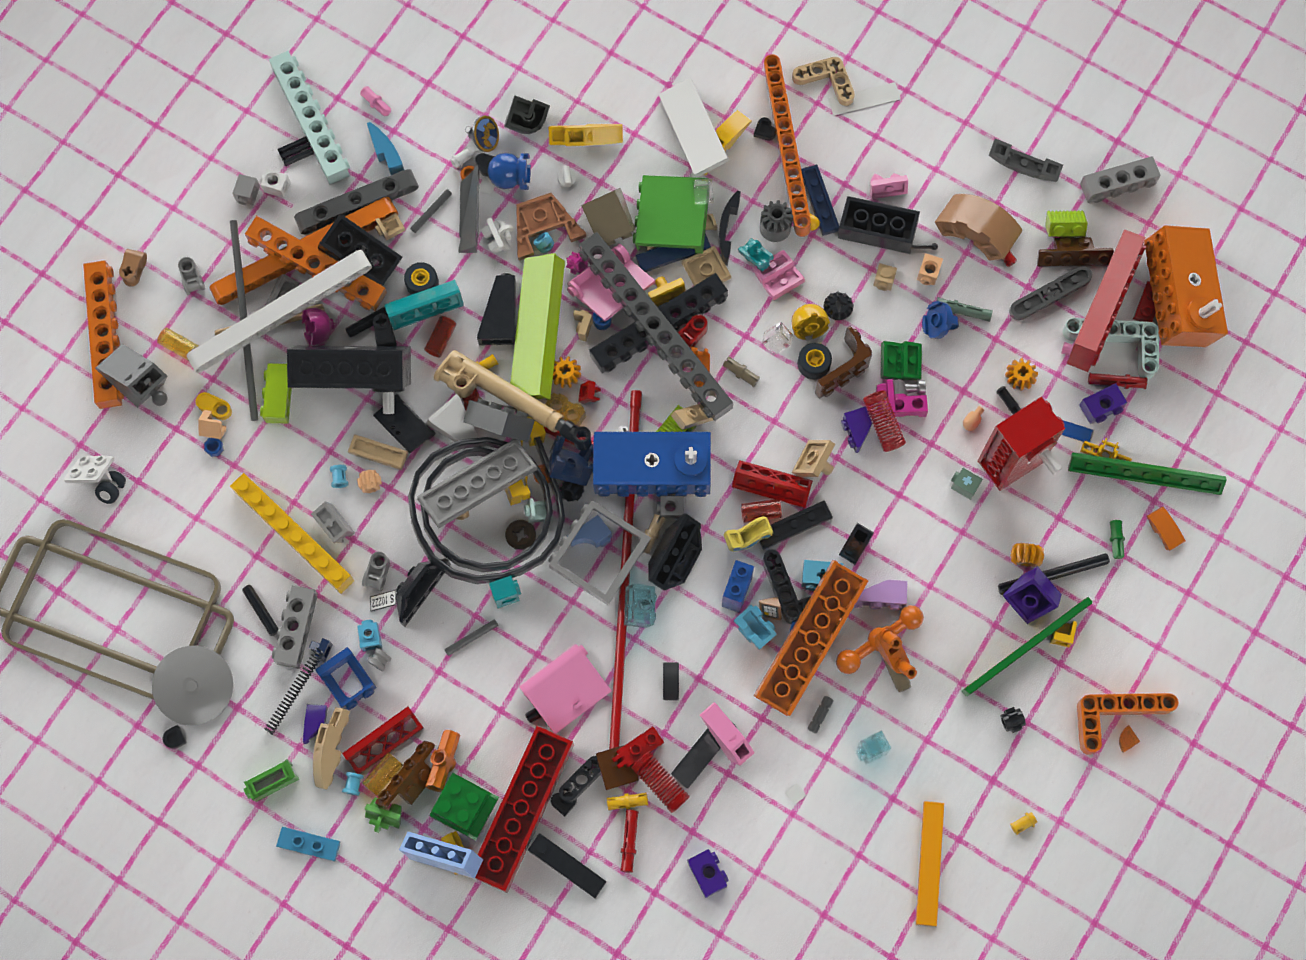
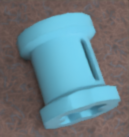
(339, 476)
(352, 783)

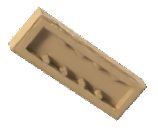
(690, 416)
(378, 452)

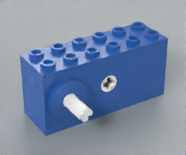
(678, 459)

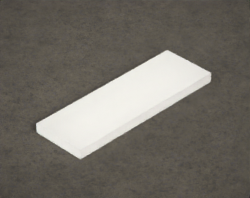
(693, 127)

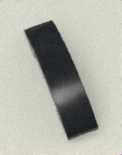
(730, 208)

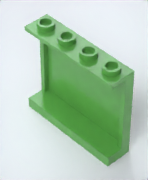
(669, 214)

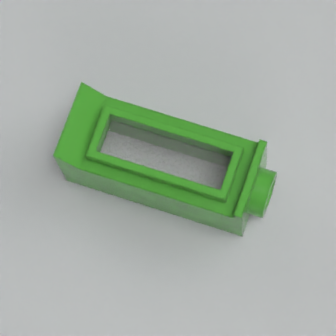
(270, 781)

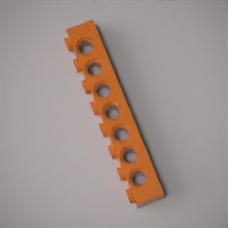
(260, 228)
(92, 275)

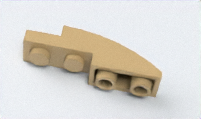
(325, 755)

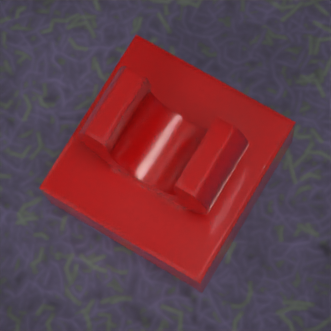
(587, 392)

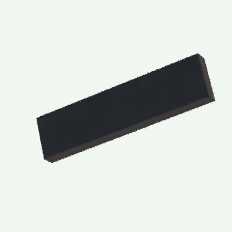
(797, 524)

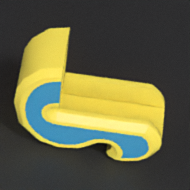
(748, 535)

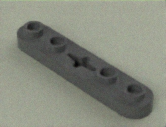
(1065, 284)

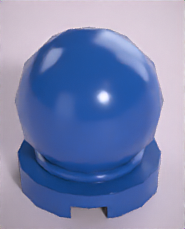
(508, 171)

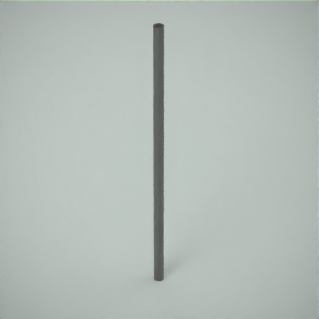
(243, 314)

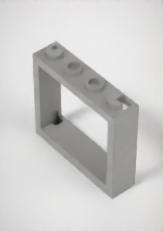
(566, 541)

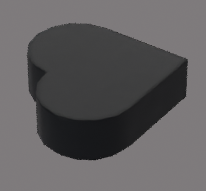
(765, 130)
(483, 161)
(561, 807)

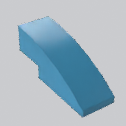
(385, 149)

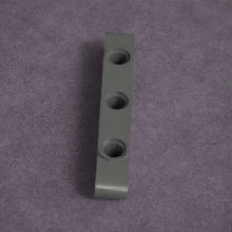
(309, 221)

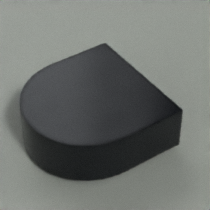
(174, 737)

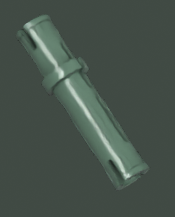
(968, 310)

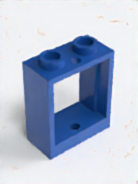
(737, 586)

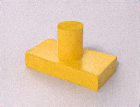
(666, 291)

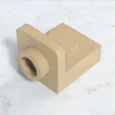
(885, 277)
(584, 326)

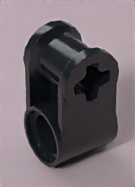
(383, 334)

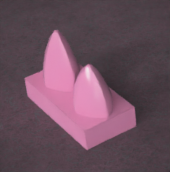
(889, 186)

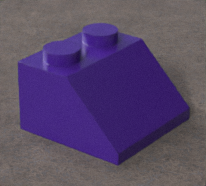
(1033, 595)

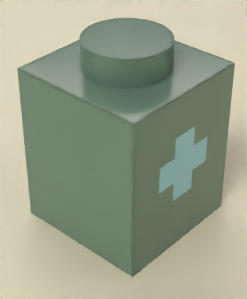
(966, 483)

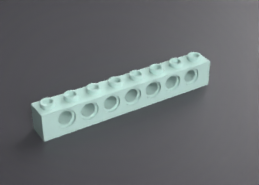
(286, 63)

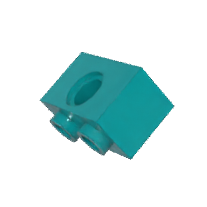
(505, 591)

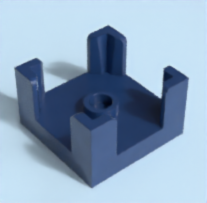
(570, 465)

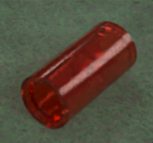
(440, 336)
(754, 510)

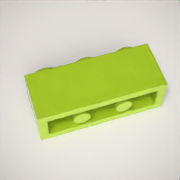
(276, 395)

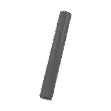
(431, 210)
(471, 637)

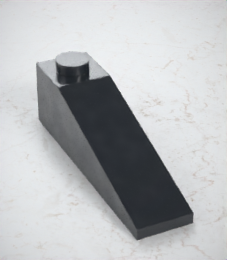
(566, 865)

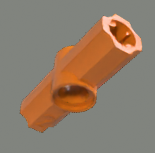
(443, 760)

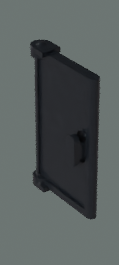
(409, 427)

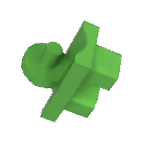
(383, 818)

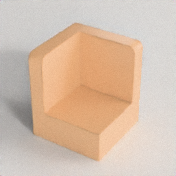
(210, 427)

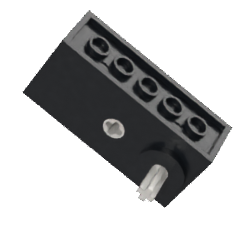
(368, 367)

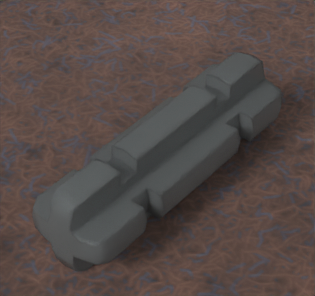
(820, 714)

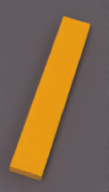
(929, 863)

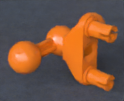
(887, 643)

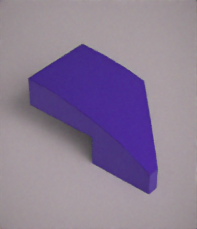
(313, 718)

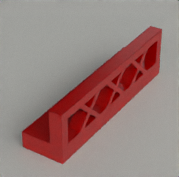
(771, 485)
(377, 735)

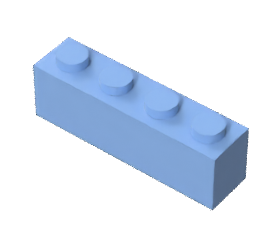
(441, 854)

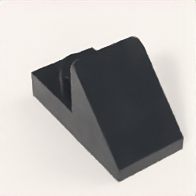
(856, 543)

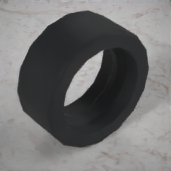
(670, 681)

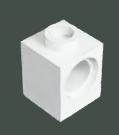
(280, 188)

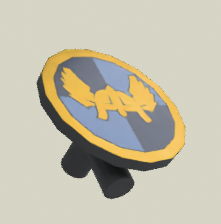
(484, 133)

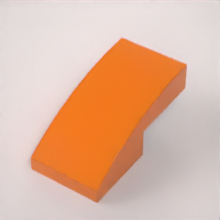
(1166, 528)

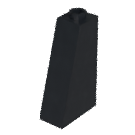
(499, 318)

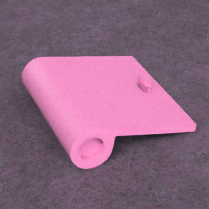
(595, 296)
(562, 685)

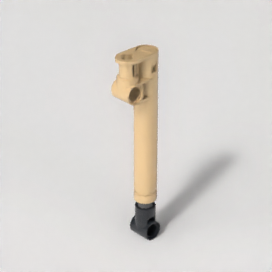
(461, 370)

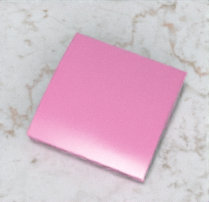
(779, 276)

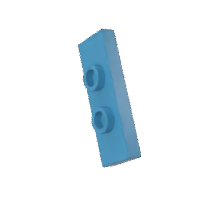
(308, 844)

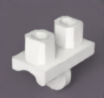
(493, 229)

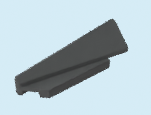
(469, 212)

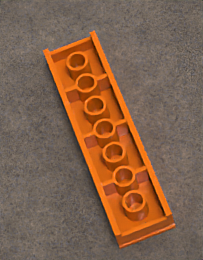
(811, 638)

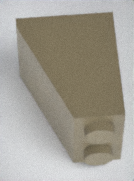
(609, 216)

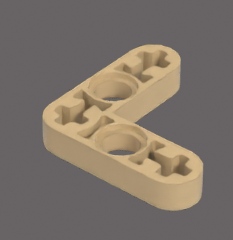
(828, 72)

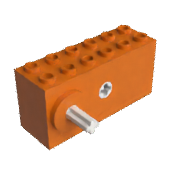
(1185, 286)

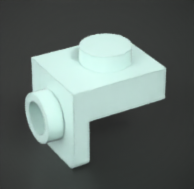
(535, 511)

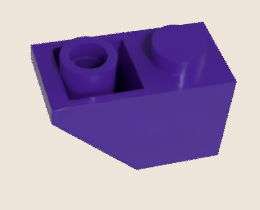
(857, 425)

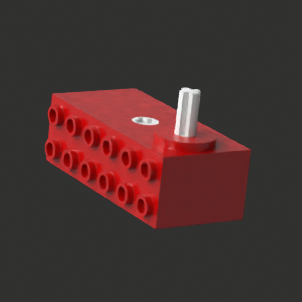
(1022, 444)

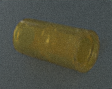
(175, 342)
(382, 774)

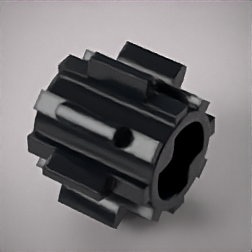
(571, 491)
(1013, 719)

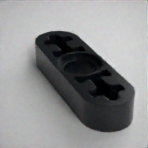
(582, 787)

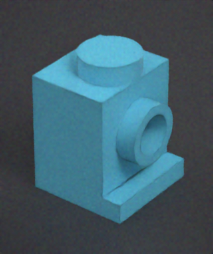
(369, 642)

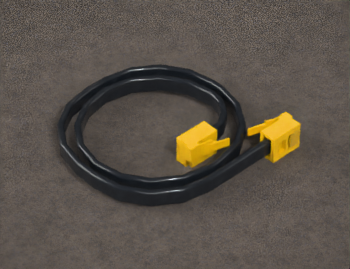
(514, 493)

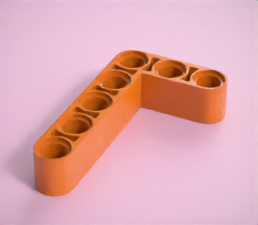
(1118, 708)

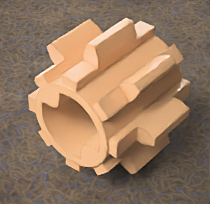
(369, 481)

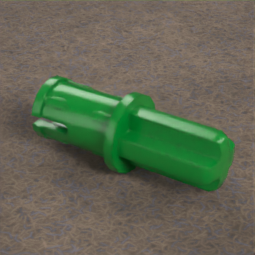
(1117, 539)

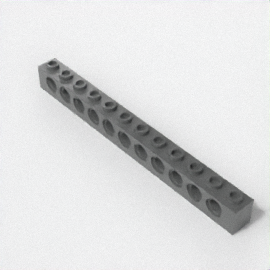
(596, 245)

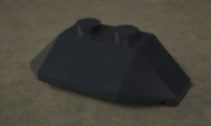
(675, 553)
(416, 589)

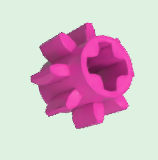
(576, 263)

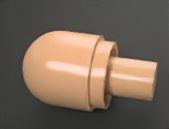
(973, 419)

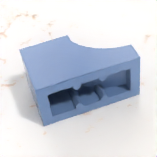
(594, 533)

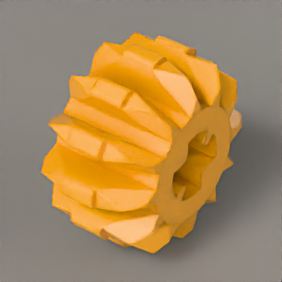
(1024, 368)
(570, 376)
(1027, 554)

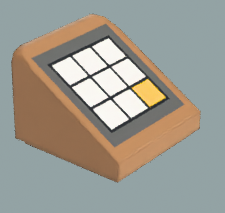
(770, 608)

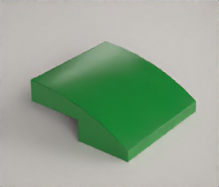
(901, 360)

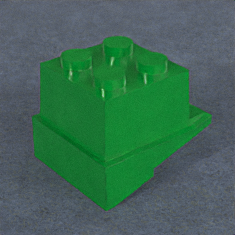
(464, 806)

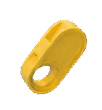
(209, 402)

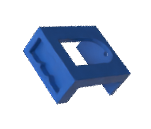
(336, 662)

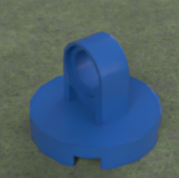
(939, 320)

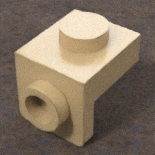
(389, 227)

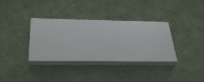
(476, 483)

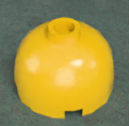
(809, 321)

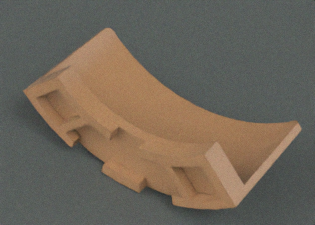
(980, 221)

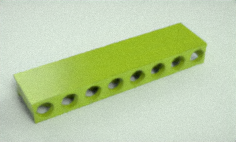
(538, 325)

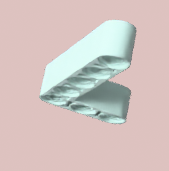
(1121, 336)

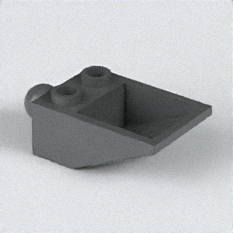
(132, 374)

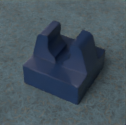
(325, 646)

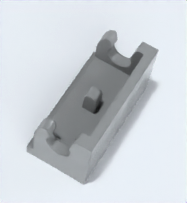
(332, 522)

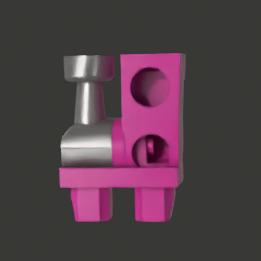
(900, 402)

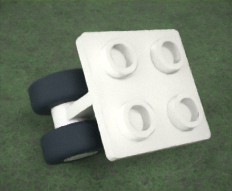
(93, 470)

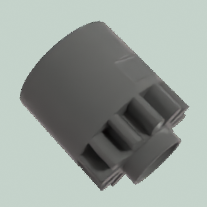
(776, 221)

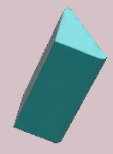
(424, 305)

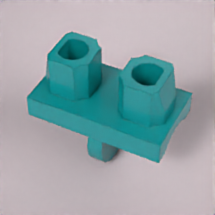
(756, 253)

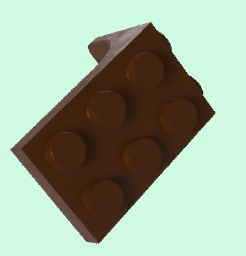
(854, 367)

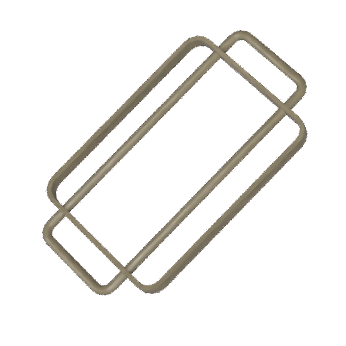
(46, 544)

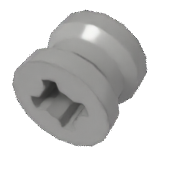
(379, 659)

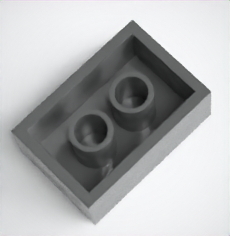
(499, 420)

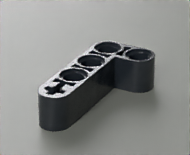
(783, 586)

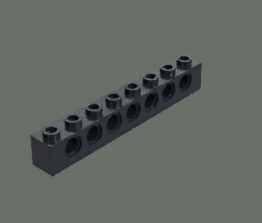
(711, 285)

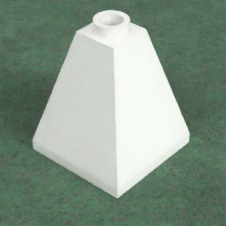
(450, 419)

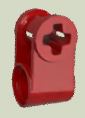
(691, 334)

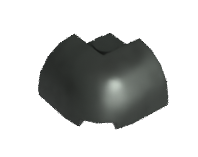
(526, 116)

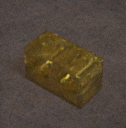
(567, 408)

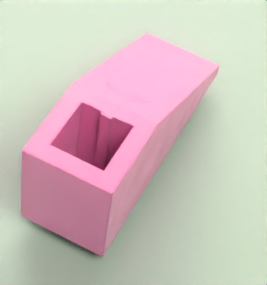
(726, 735)

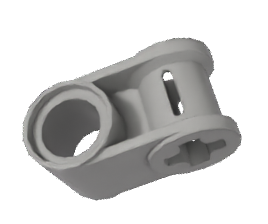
(190, 278)
(375, 572)

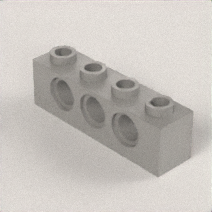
(1145, 168)
(294, 656)

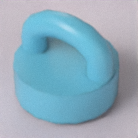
(542, 241)

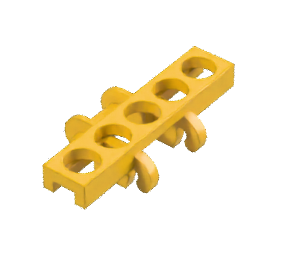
(1101, 450)

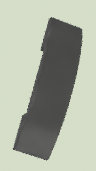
(1023, 163)

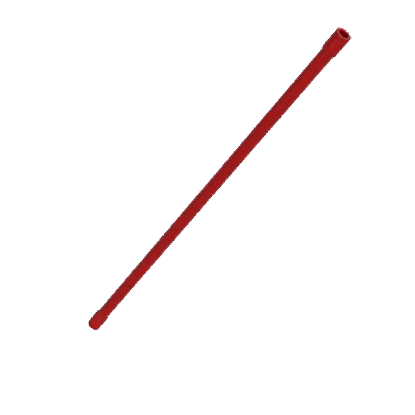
(635, 406)

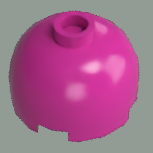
(317, 326)

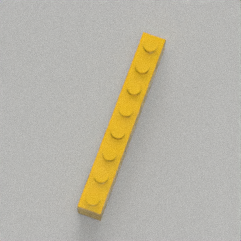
(292, 533)

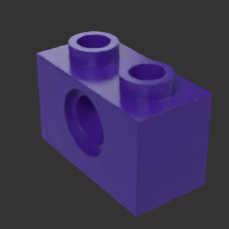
(1111, 396)
(708, 885)

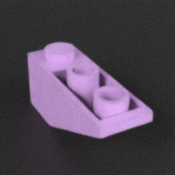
(885, 594)

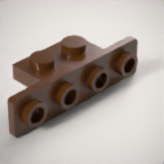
(1074, 253)
(410, 779)

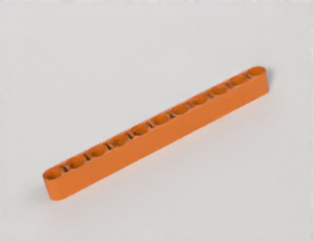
(787, 151)
(271, 267)

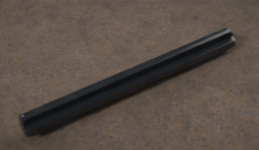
(1065, 570)

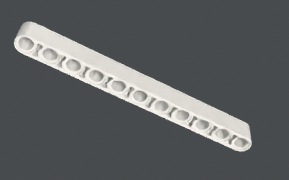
(279, 311)

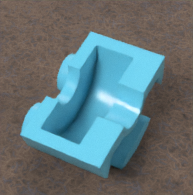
(754, 627)

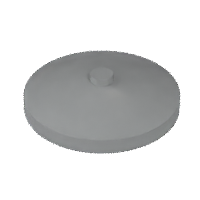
(192, 685)

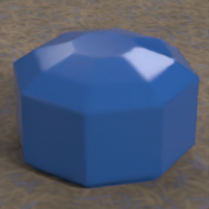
(213, 447)

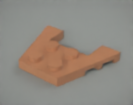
(542, 216)

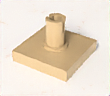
(814, 459)

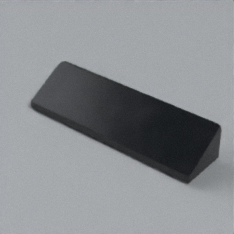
(696, 759)

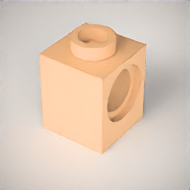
(929, 262)

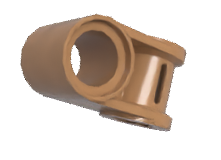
(132, 266)

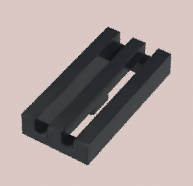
(291, 148)

